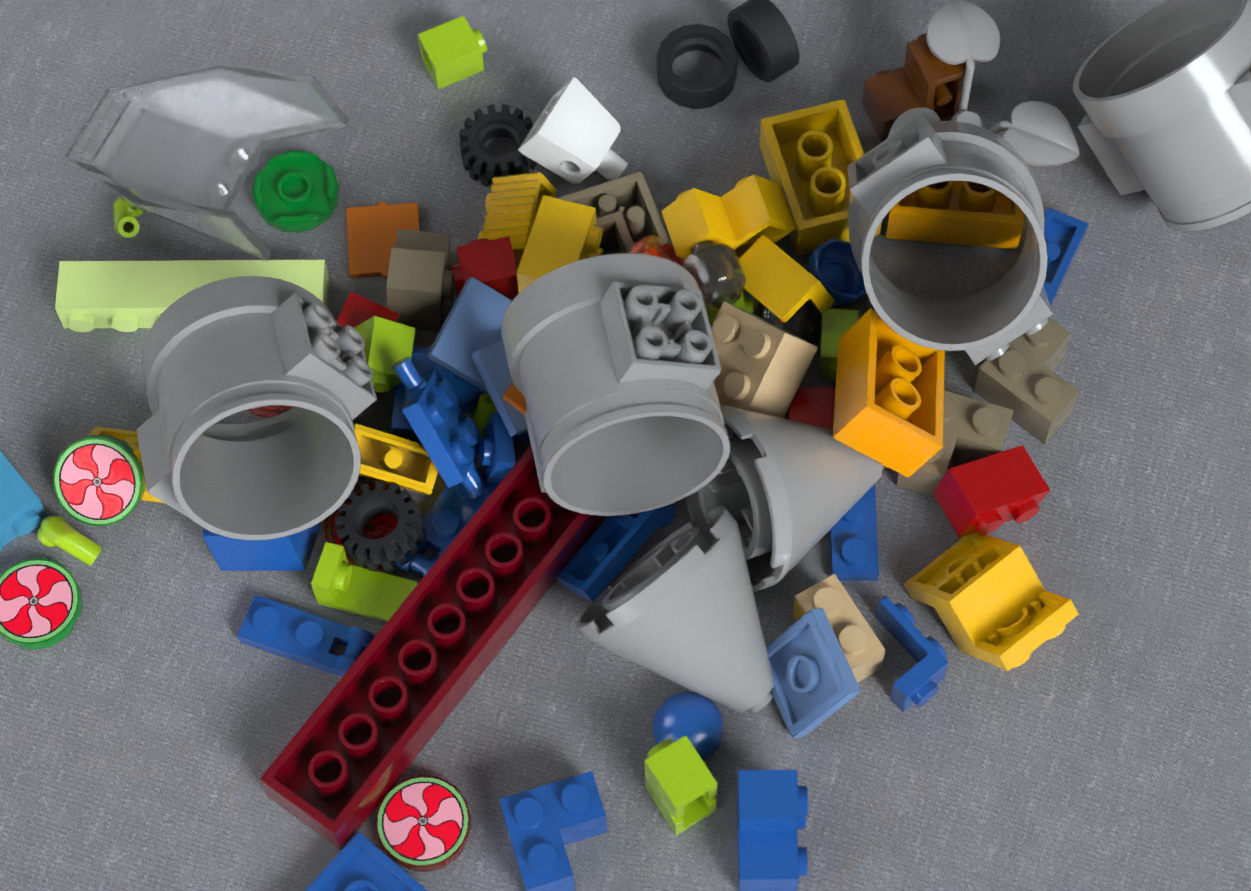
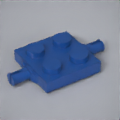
(441, 426)

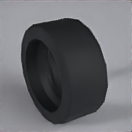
(696, 38)
(763, 39)

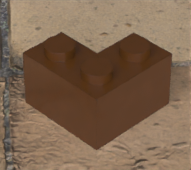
(919, 84)

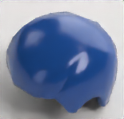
(837, 271)
(689, 716)

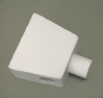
(575, 136)

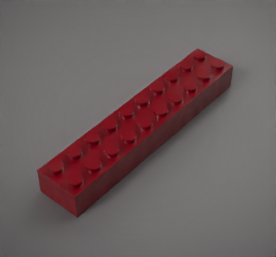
(427, 656)

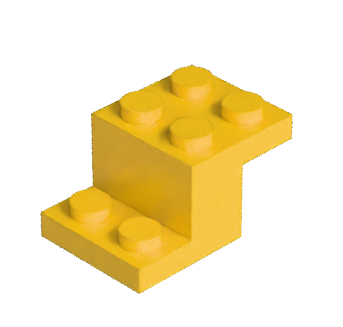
(991, 600)

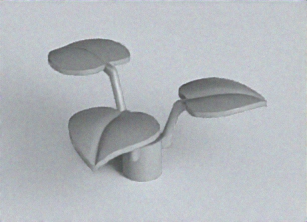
(968, 34)

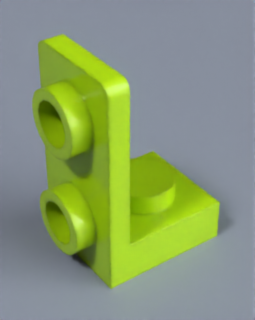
(357, 588)

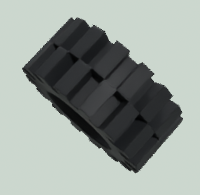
(490, 126)
(375, 503)

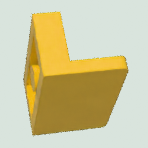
(780, 281)

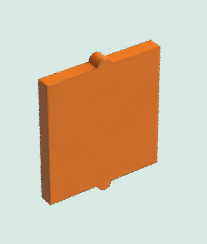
(373, 233)

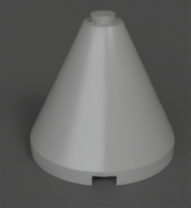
(782, 488)
(690, 616)

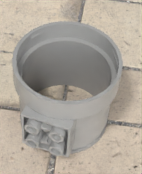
(1175, 109)
(940, 153)
(242, 349)
(617, 383)

